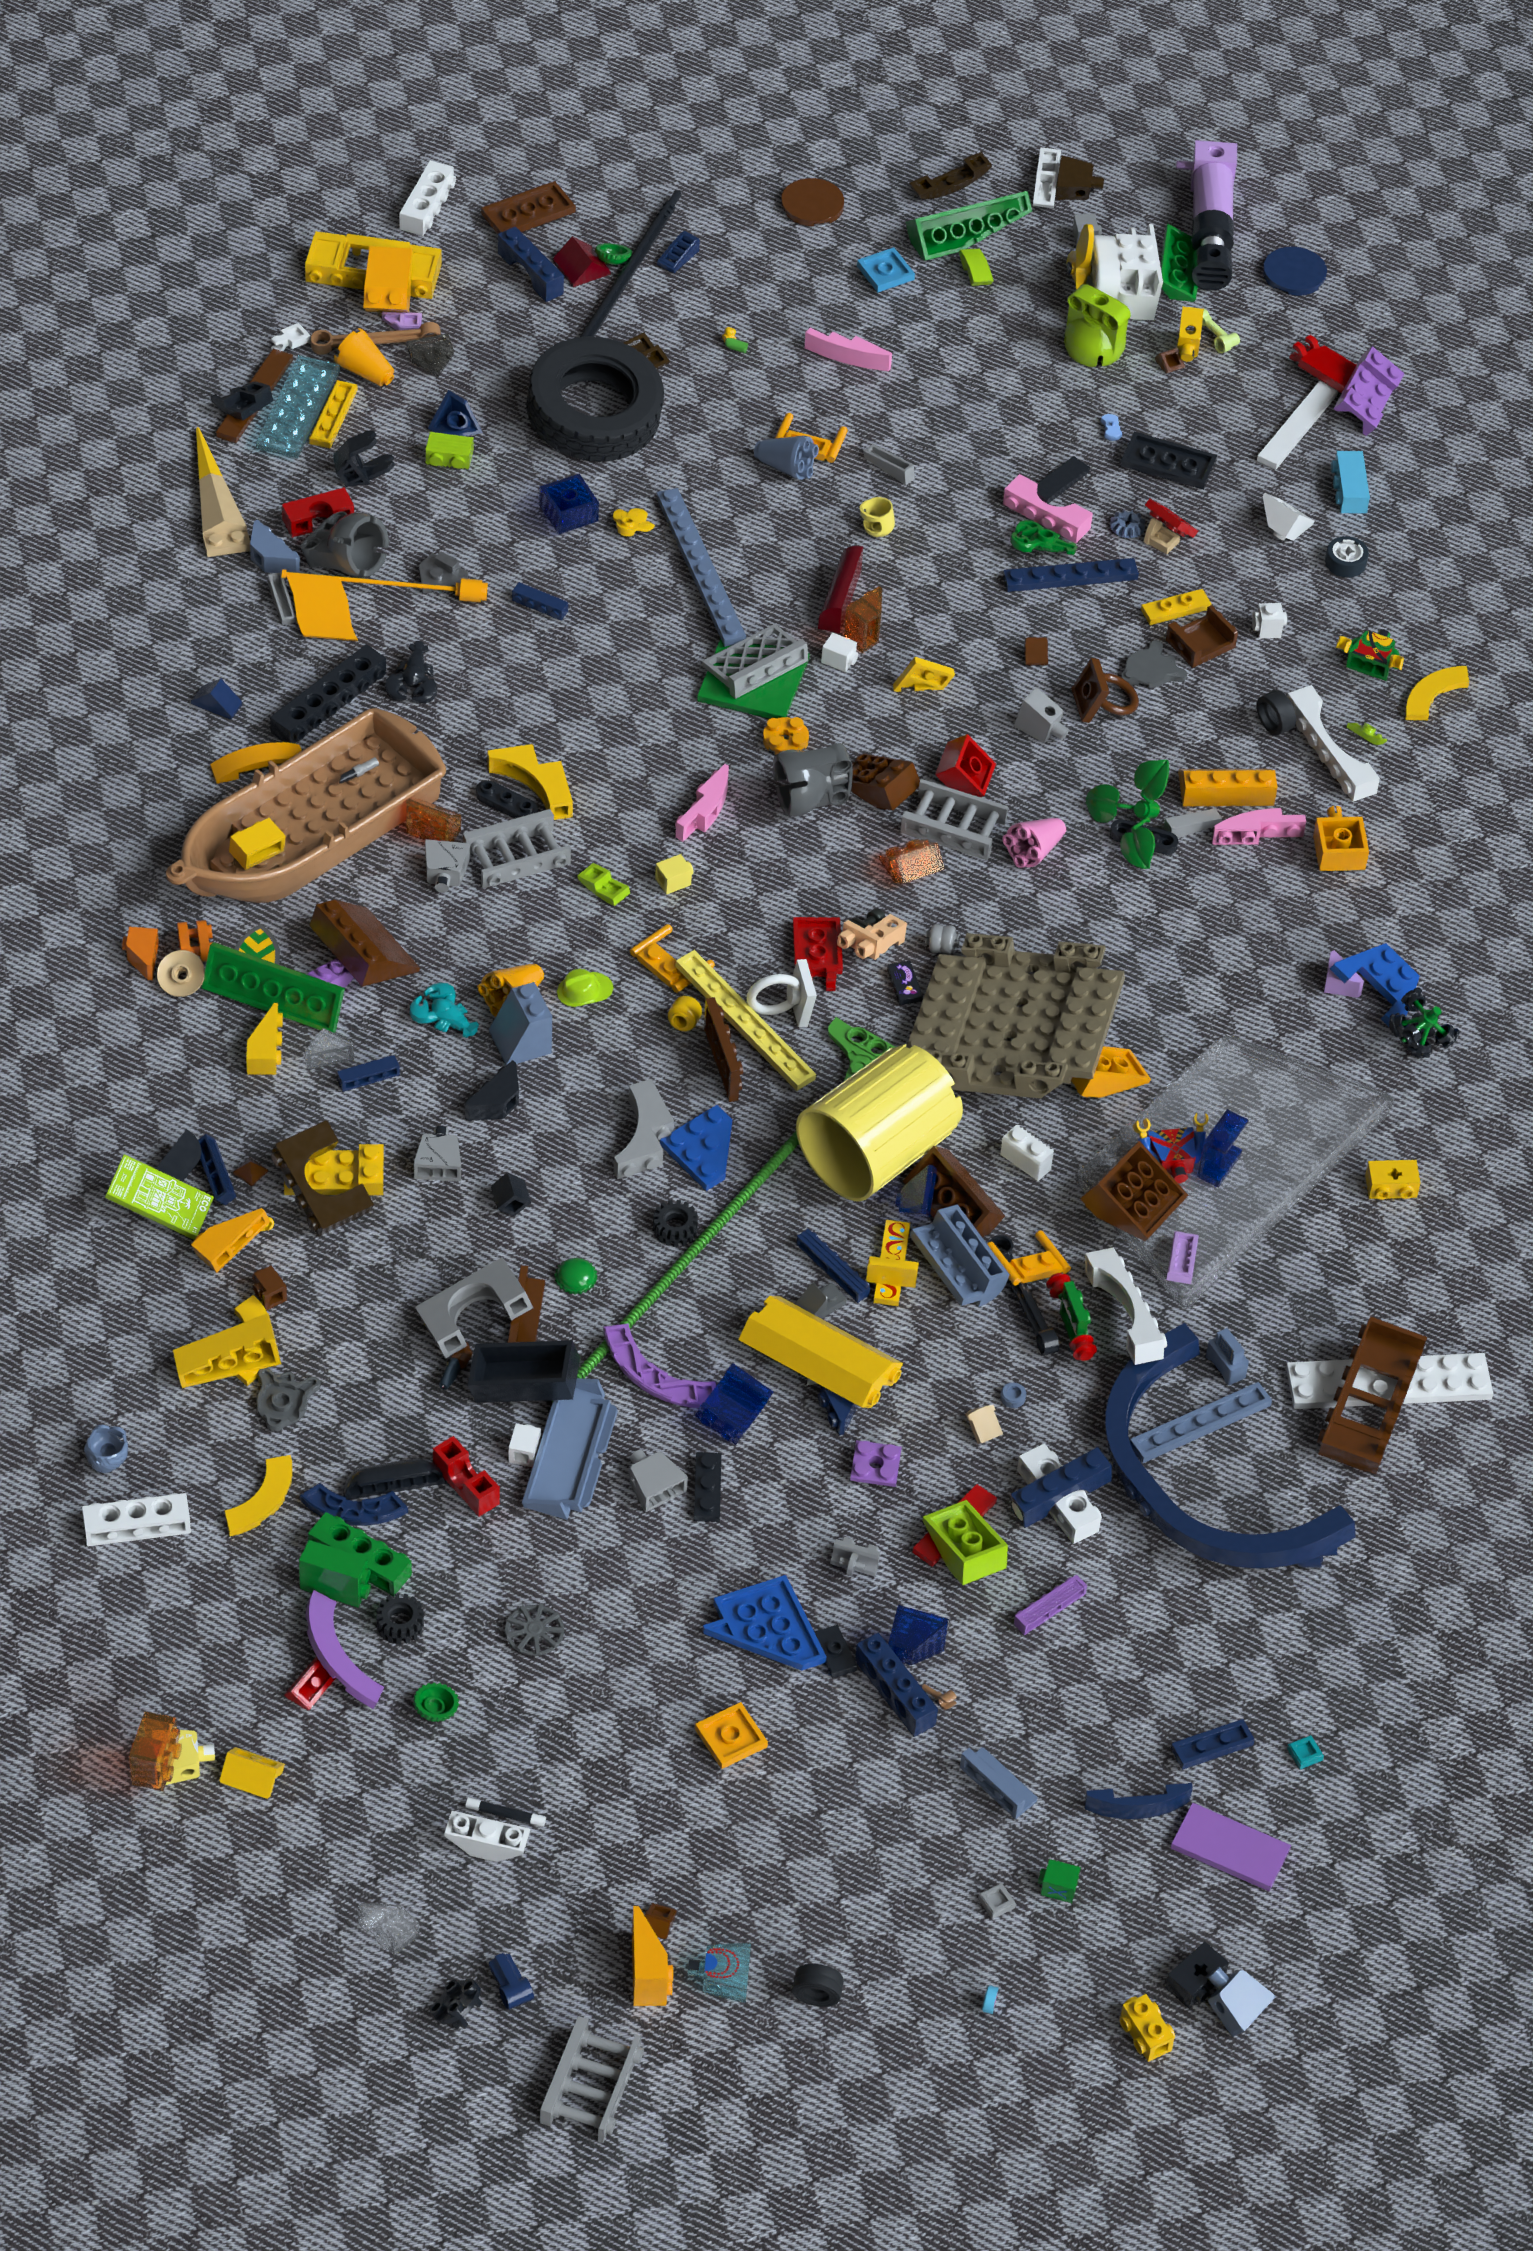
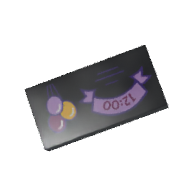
(904, 982)

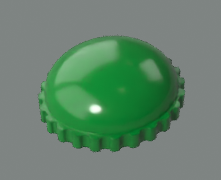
(612, 253)
(576, 1276)
(436, 1702)

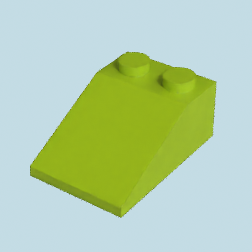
(966, 1542)

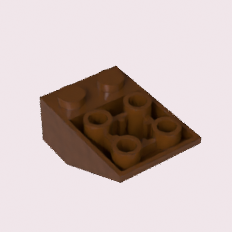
(883, 780)

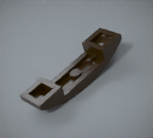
(954, 180)

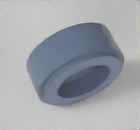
(1013, 1395)

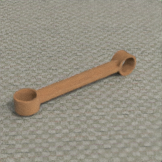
(376, 337)

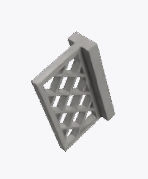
(762, 669)

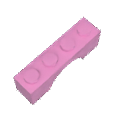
(1068, 521)

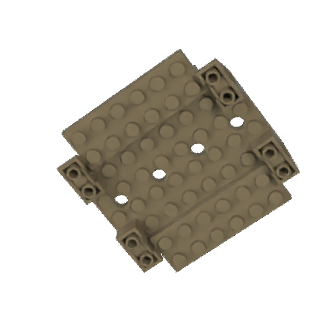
(1055, 1034)

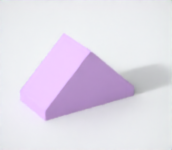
(1334, 985)

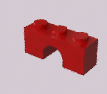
(299, 513)
(475, 1489)

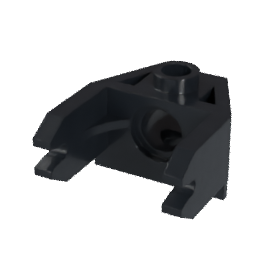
(352, 468)

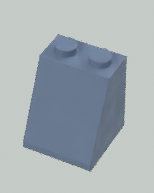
(523, 1026)

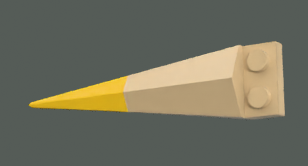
(221, 520)

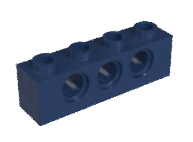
(896, 1684)

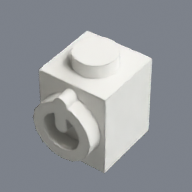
(1269, 620)

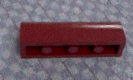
(841, 589)

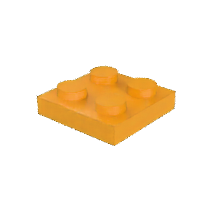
(731, 1735)

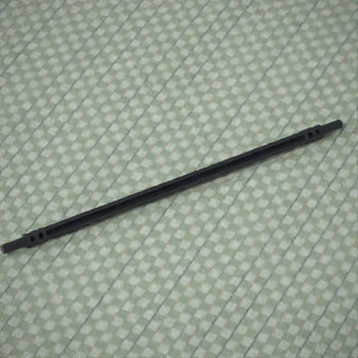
(631, 266)

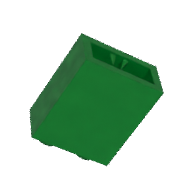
(334, 1573)

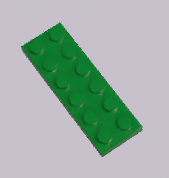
(266, 983)

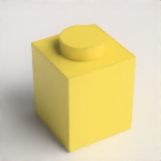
(674, 874)

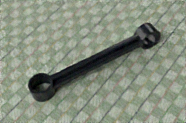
(1045, 1336)

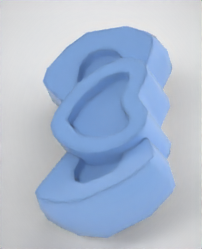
(1112, 427)

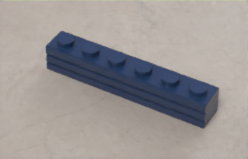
(833, 1265)

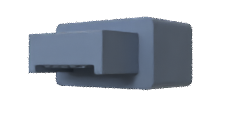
(1228, 1356)

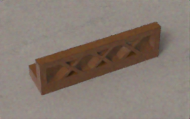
(526, 1326)

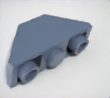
(271, 552)

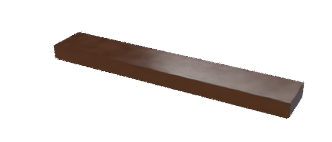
(268, 374)

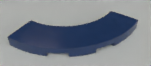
(357, 1513)

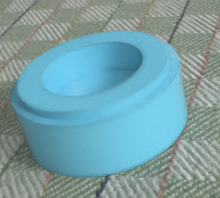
(990, 1999)

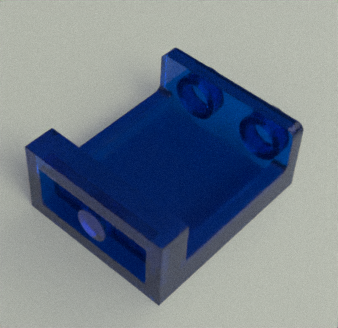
(734, 1404)

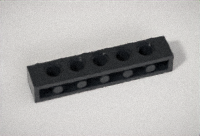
(328, 695)

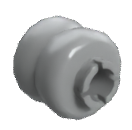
(942, 939)

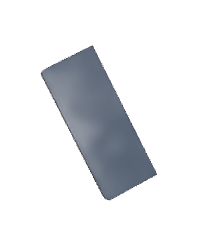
(997, 1781)

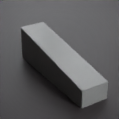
(890, 463)
(281, 598)
(1192, 823)

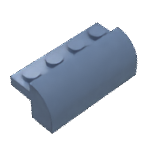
(961, 1257)

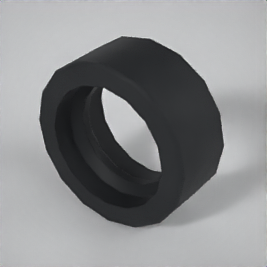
(1276, 712)

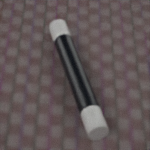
(505, 1812)

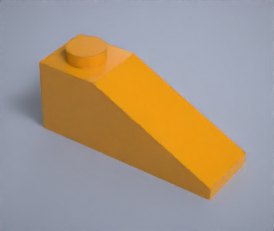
(226, 1239)

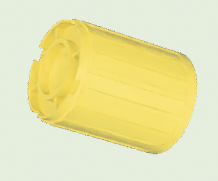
(879, 1121)

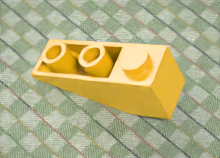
(262, 1044)

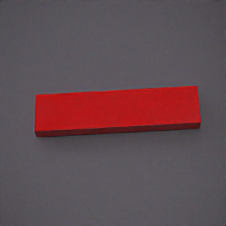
(982, 1503)

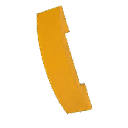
(250, 758)

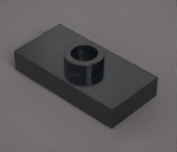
(839, 1658)

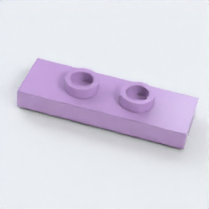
(1182, 1257)

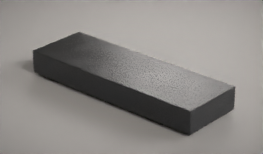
(1061, 479)

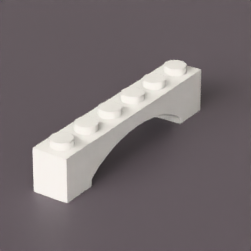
(1355, 777)
(1108, 1272)

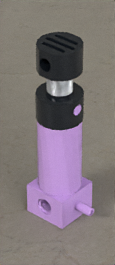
(1212, 223)

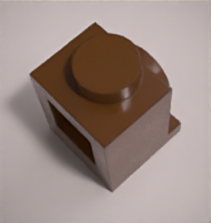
(269, 1287)

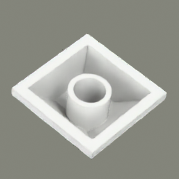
(1284, 518)

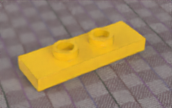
(1175, 606)

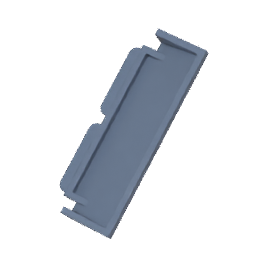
(569, 1451)

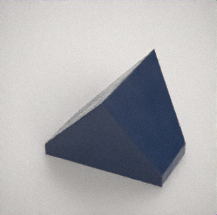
(455, 417)

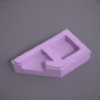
(402, 320)

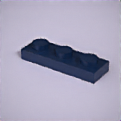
(1212, 1744)

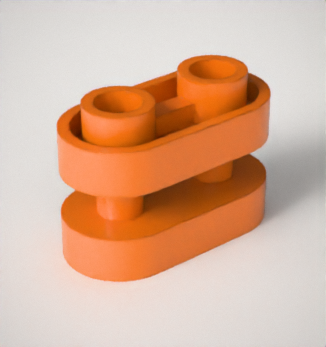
(202, 932)

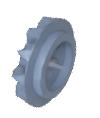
(1133, 530)

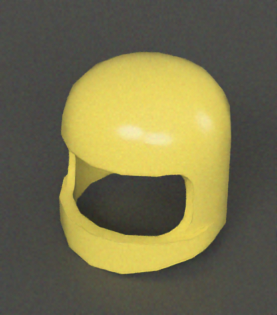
(878, 516)

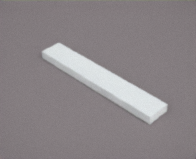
(1297, 425)

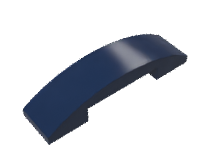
(1138, 1807)

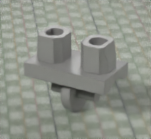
(855, 1557)

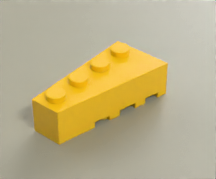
(228, 1353)

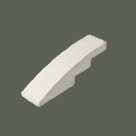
(1046, 177)

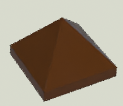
(250, 1171)

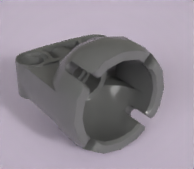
(347, 544)
(814, 777)

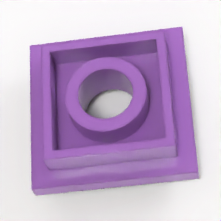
(867, 1453)

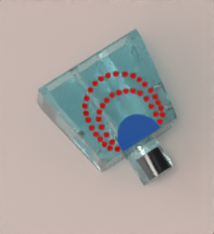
(724, 1970)

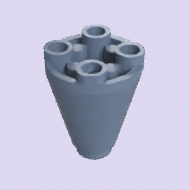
(789, 455)

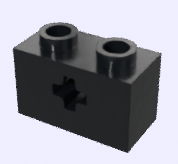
(1189, 1979)

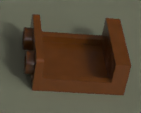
(1202, 638)

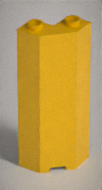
(820, 1351)

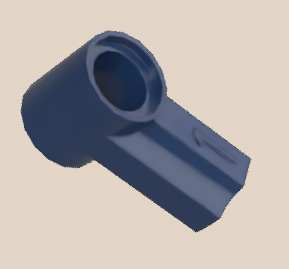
(512, 1986)

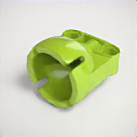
(1095, 327)

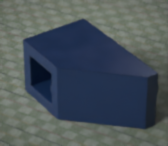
(838, 1408)

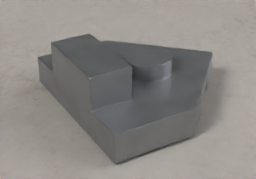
(440, 570)

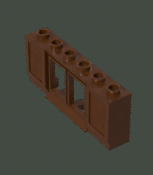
(1390, 1353)

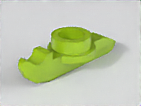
(1367, 732)

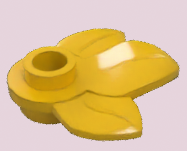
(632, 521)

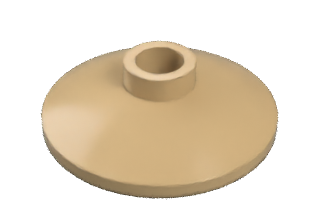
(175, 964)

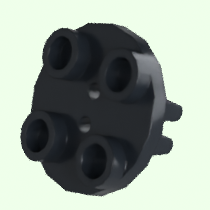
(456, 2002)

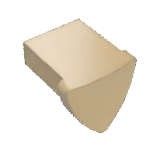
(1160, 537)
(984, 1423)

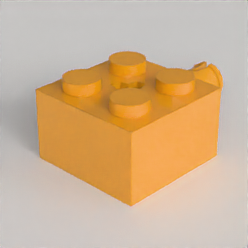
(1340, 842)

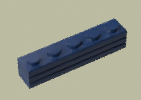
(216, 1170)

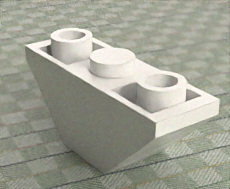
(486, 1837)

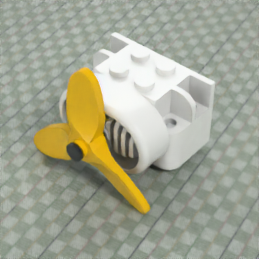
(1121, 267)

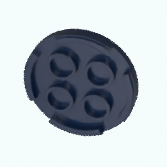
(1295, 270)

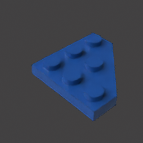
(702, 1146)

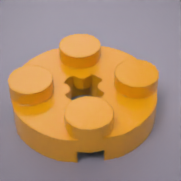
(778, 727)

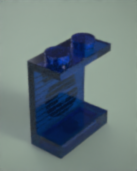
(1218, 1150)

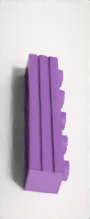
(1050, 1604)

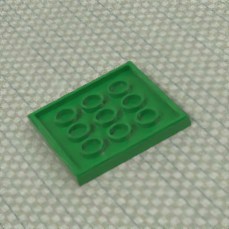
(767, 700)

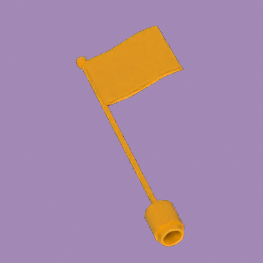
(324, 607)

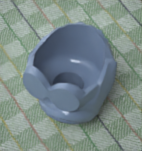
(105, 1450)

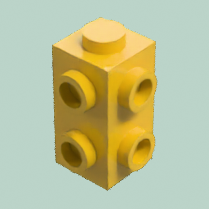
(1146, 2026)

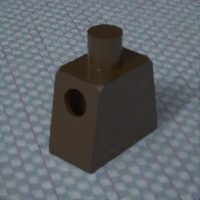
(1076, 179)

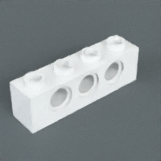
(427, 198)
(1075, 1525)
(127, 1528)

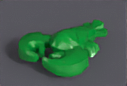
(1039, 539)

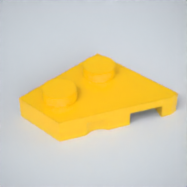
(924, 675)

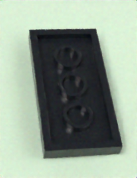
(1168, 460)

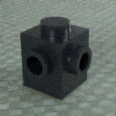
(510, 1194)

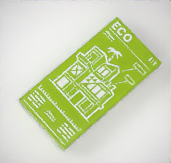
(159, 1197)

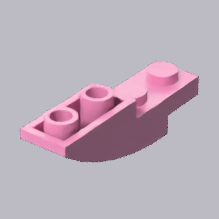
(706, 809)
(1252, 825)

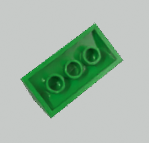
(1177, 265)

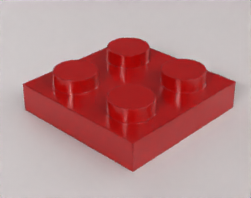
(1171, 520)

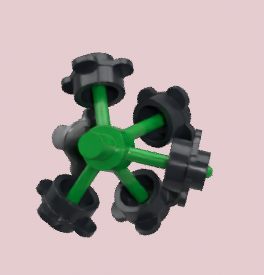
(1422, 1025)

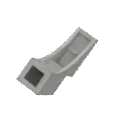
(652, 1124)

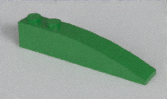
(963, 227)

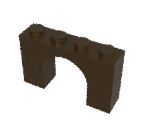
(323, 1211)

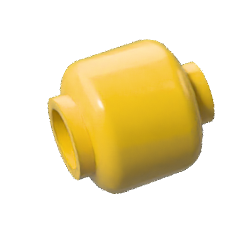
(684, 1013)

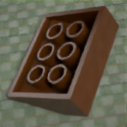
(361, 942)
(1135, 1193)

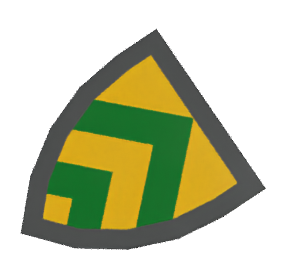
(260, 943)

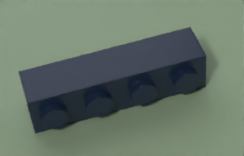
(540, 601)
(368, 1073)

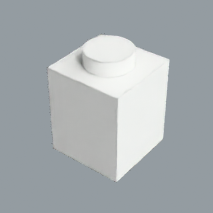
(839, 652)
(524, 1445)

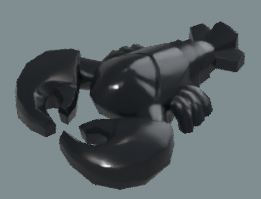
(413, 674)

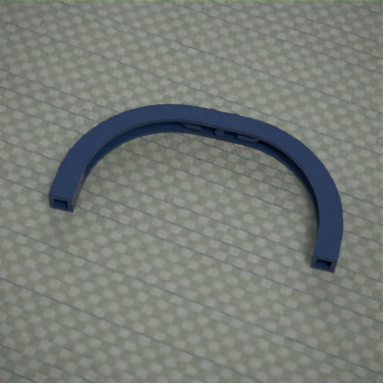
(1213, 1544)

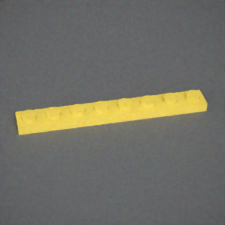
(746, 1020)

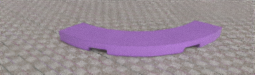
(648, 1376)
(331, 1654)

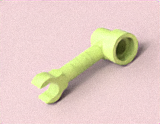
(1223, 341)

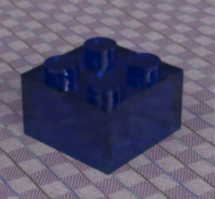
(569, 504)

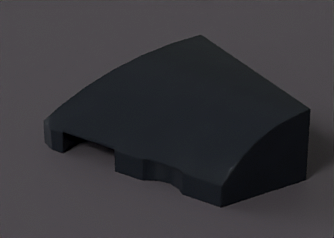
(244, 400)

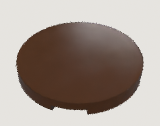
(812, 201)

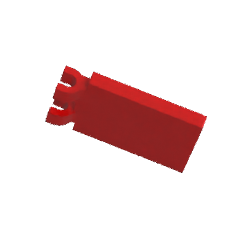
(1323, 363)
(817, 943)

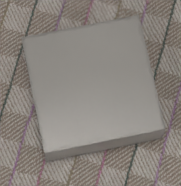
(996, 1901)

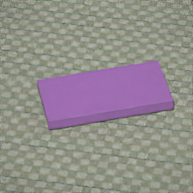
(1231, 1846)

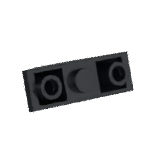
(495, 1097)

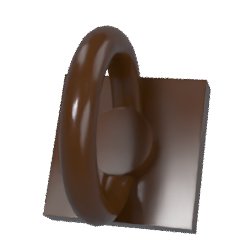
(1092, 689)

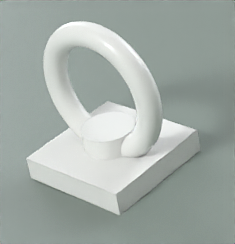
(800, 994)

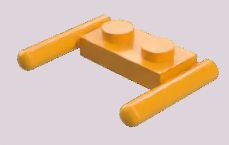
(826, 449)
(660, 961)
(1034, 1266)

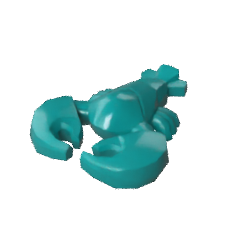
(442, 1010)

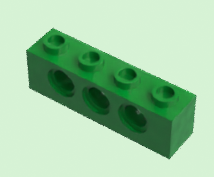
(354, 1540)

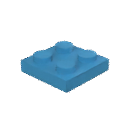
(885, 269)

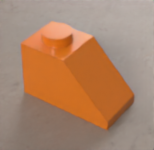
(142, 949)

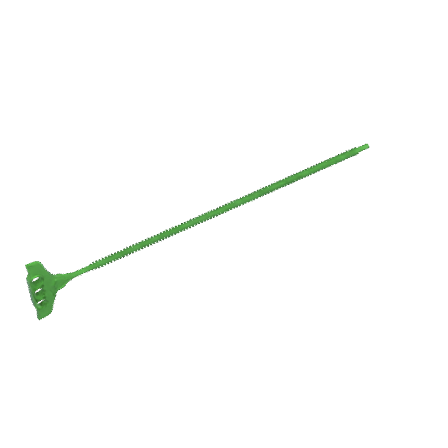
(859, 1056)

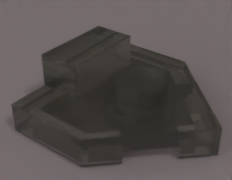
(431, 353)

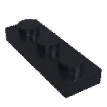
(707, 1487)

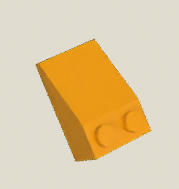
(388, 279)
(1114, 1073)
(650, 1964)

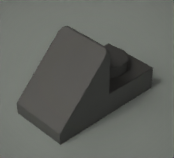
(821, 1301)

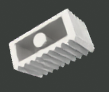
(1027, 1152)

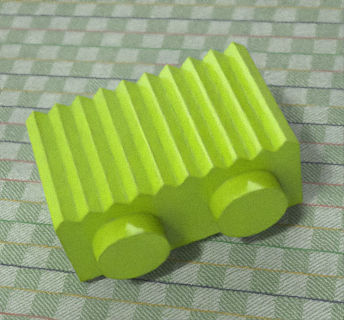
(449, 450)

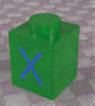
(1059, 1880)

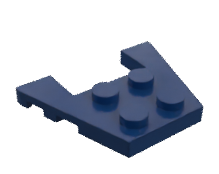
(1384, 971)

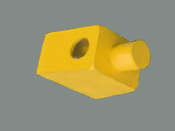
(1189, 340)

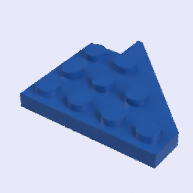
(768, 1623)

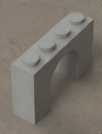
(491, 1282)

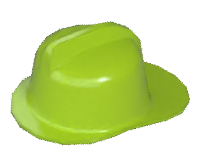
(584, 987)

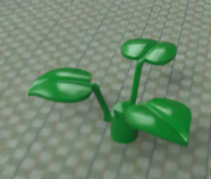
(1102, 805)

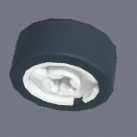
(1346, 556)

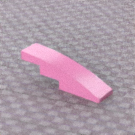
(852, 352)

